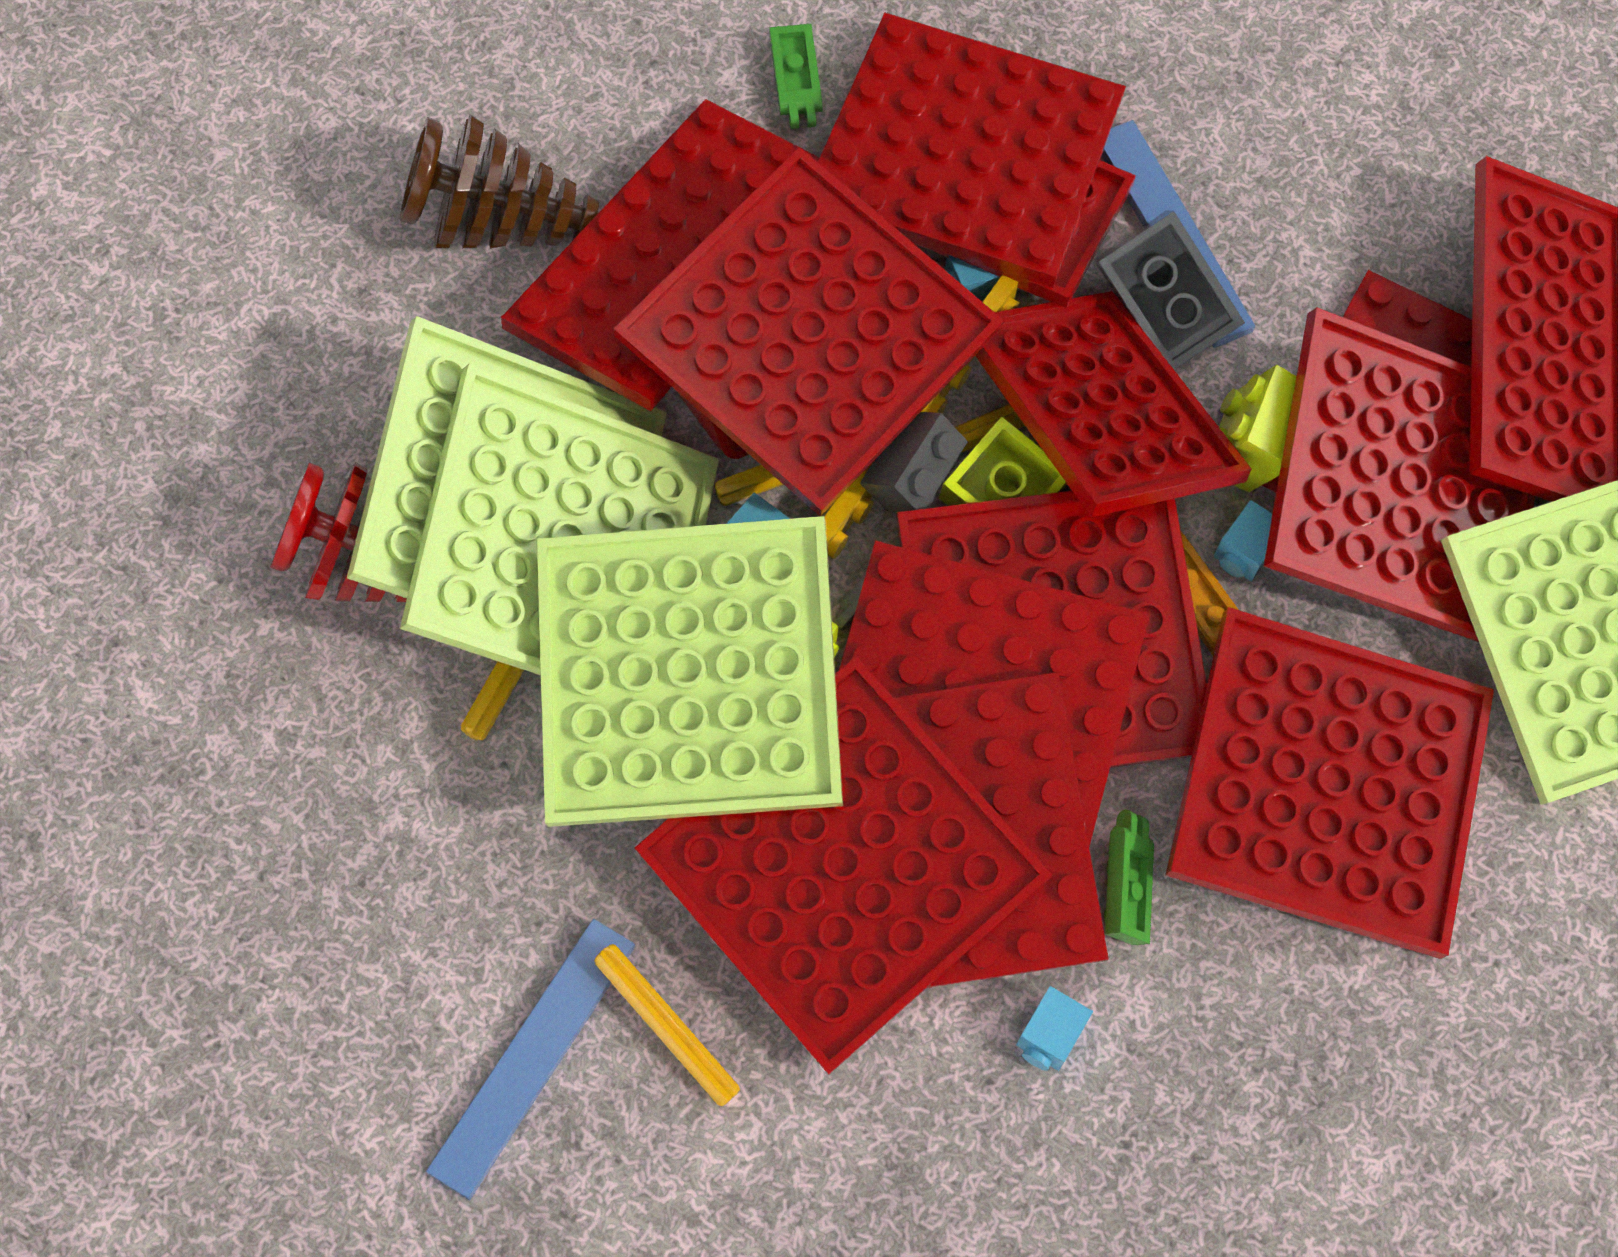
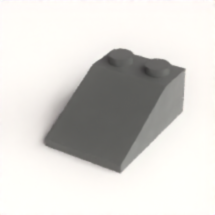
(1169, 289)

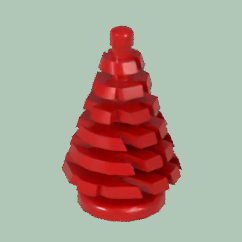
(334, 531)

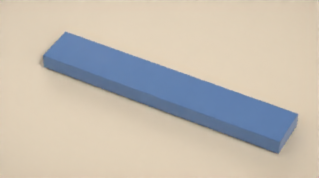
(1154, 195)
(526, 1064)

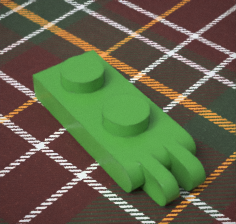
(796, 73)
(1129, 880)

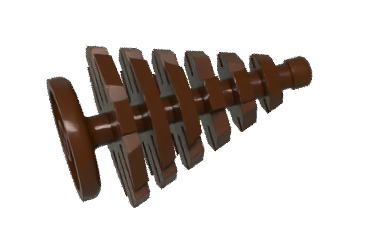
(486, 191)

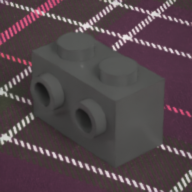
(915, 463)

